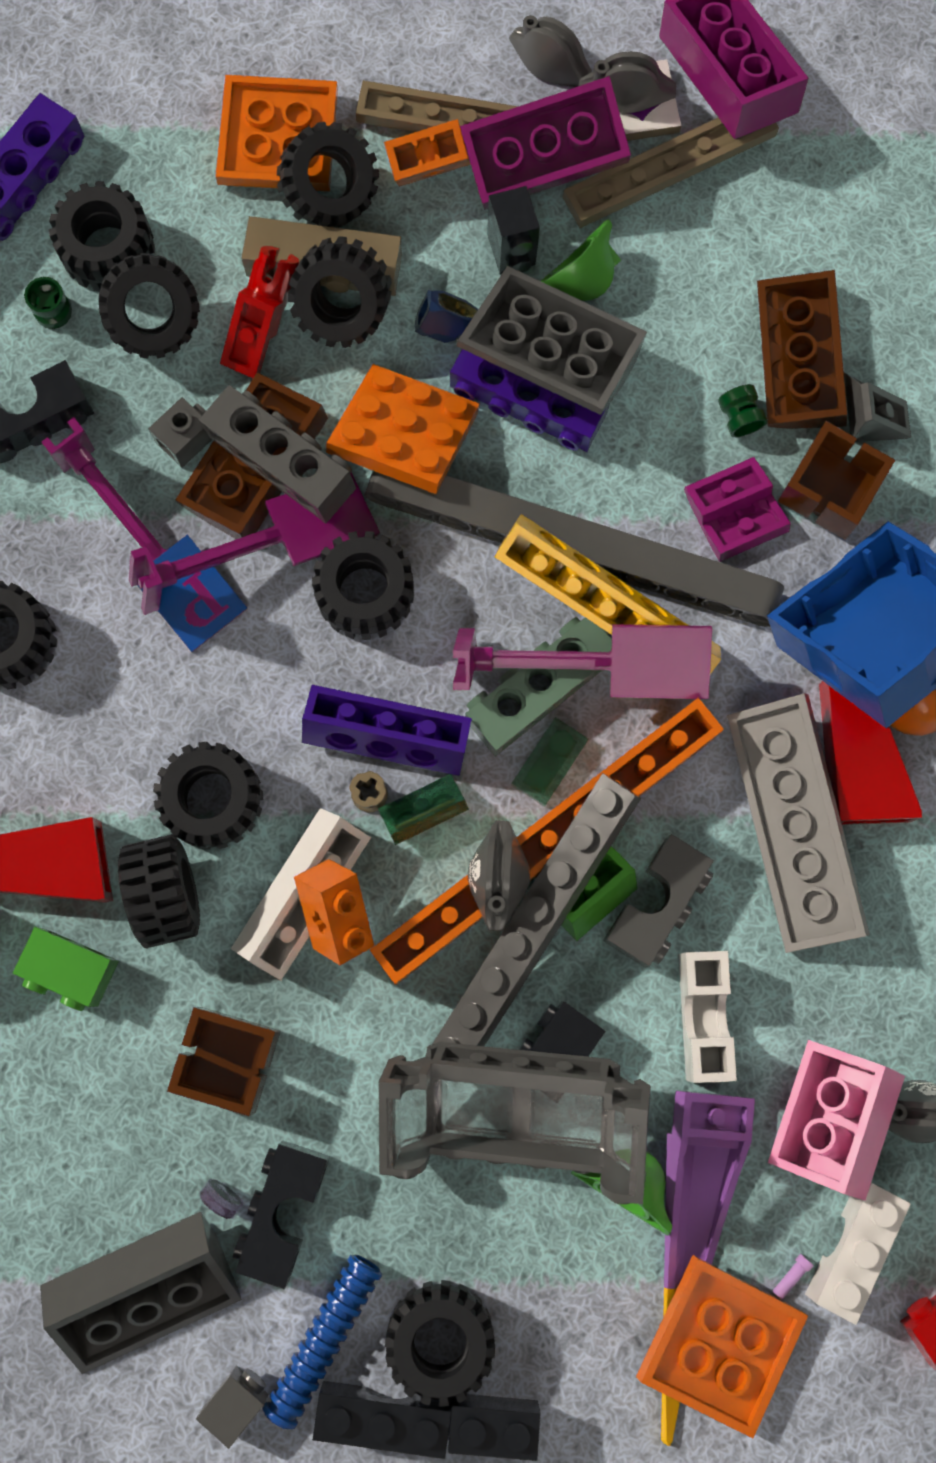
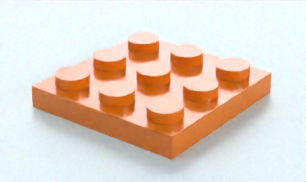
(261, 121)
(403, 428)
(722, 1346)

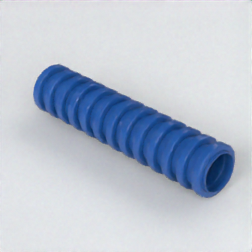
(321, 1342)

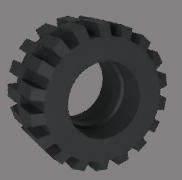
(352, 157)
(88, 212)
(318, 313)
(139, 340)
(363, 554)
(33, 638)
(180, 777)
(158, 891)
(434, 1380)

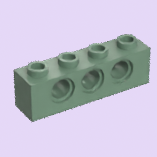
(500, 730)

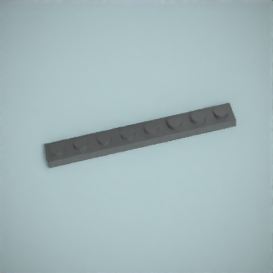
(540, 914)

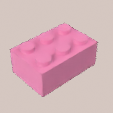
(836, 1119)

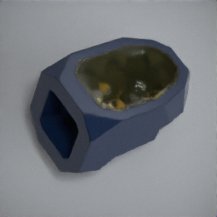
(443, 316)

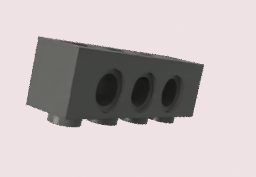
(320, 493)

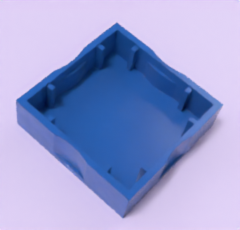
(868, 624)

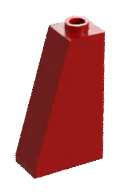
(864, 765)
(57, 862)

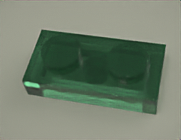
(549, 762)
(423, 809)

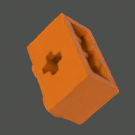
(427, 153)
(334, 911)

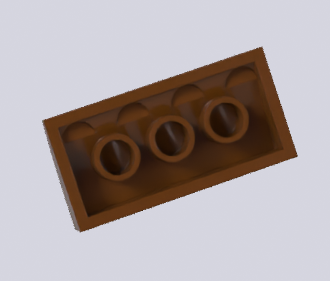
(802, 351)
(226, 489)

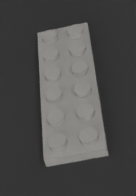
(797, 824)

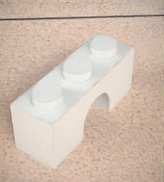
(706, 1037)
(849, 1274)

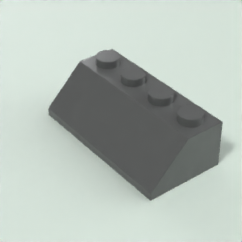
(138, 1293)

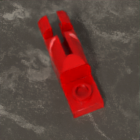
(258, 312)

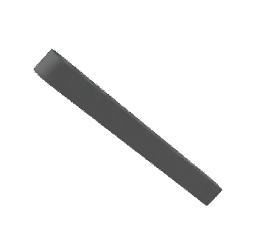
(624, 555)

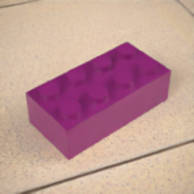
(734, 62)
(548, 141)

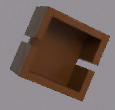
(832, 486)
(225, 1061)

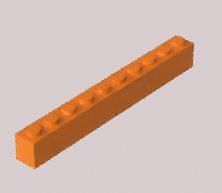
(636, 770)

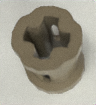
(366, 779)

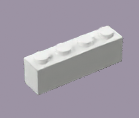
(278, 924)

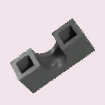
(681, 873)

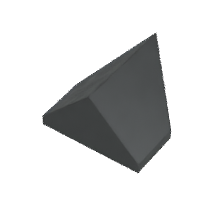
(875, 412)

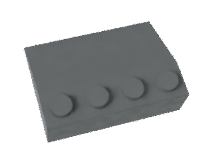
(553, 340)

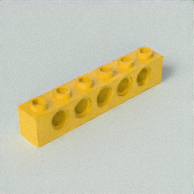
(581, 581)

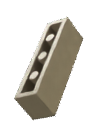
(300, 237)

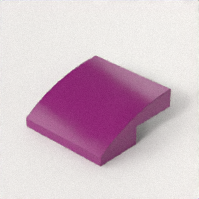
(737, 509)

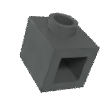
(180, 432)

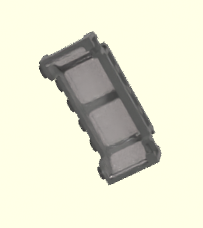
(515, 1111)

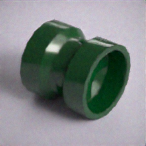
(48, 302)
(742, 410)

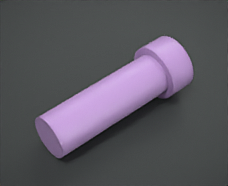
(792, 1277)

